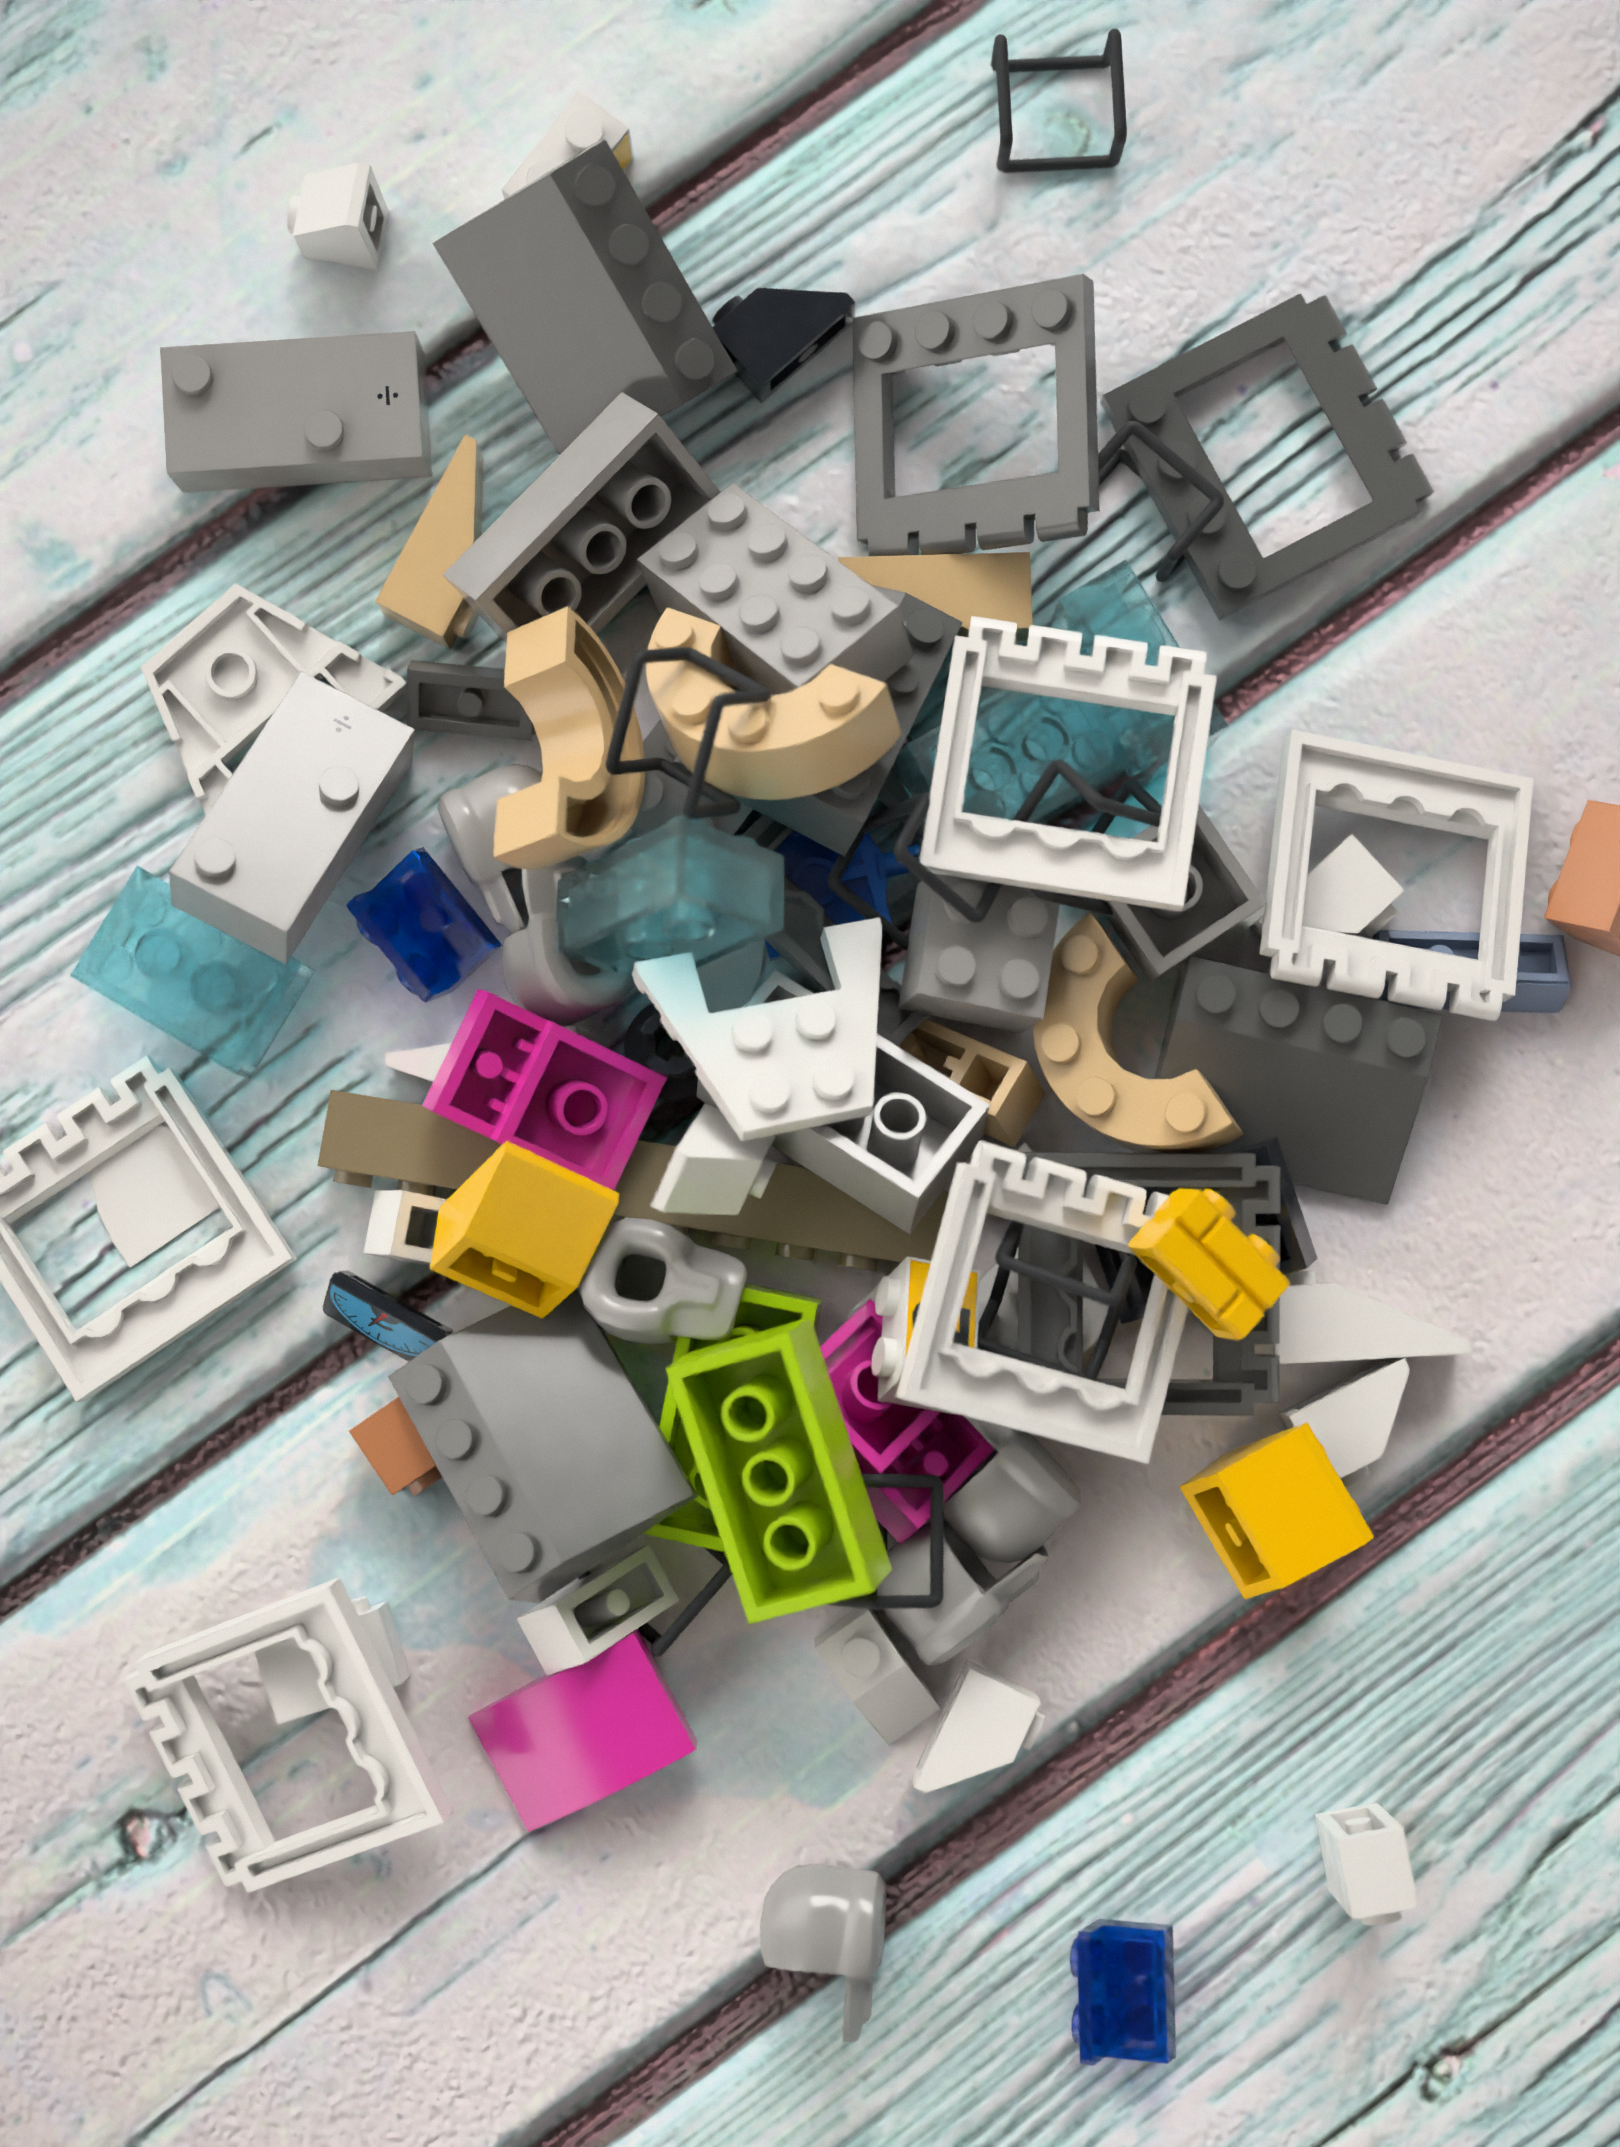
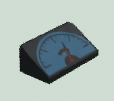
(381, 1316)

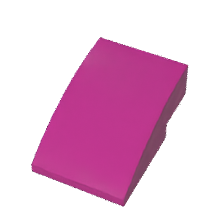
(544, 1089)
(896, 1436)
(584, 1732)

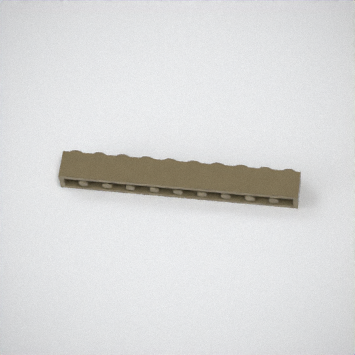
(796, 1210)

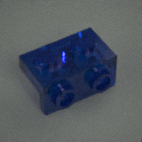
(424, 927)
(1124, 1992)

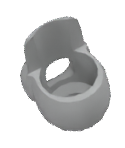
(470, 825)
(550, 982)
(659, 1285)
(1011, 1497)
(970, 1593)
(828, 1924)

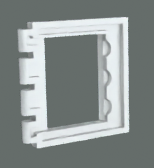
(1411, 792)
(1056, 856)
(176, 1298)
(1017, 1391)
(350, 1681)

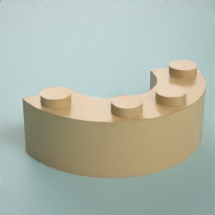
(573, 701)
(776, 747)
(1084, 1070)

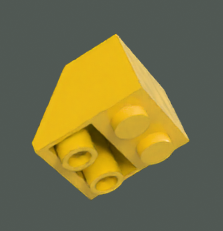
(522, 1230)
(1276, 1510)

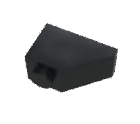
(779, 332)

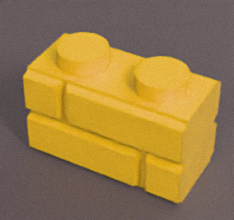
(1210, 1261)

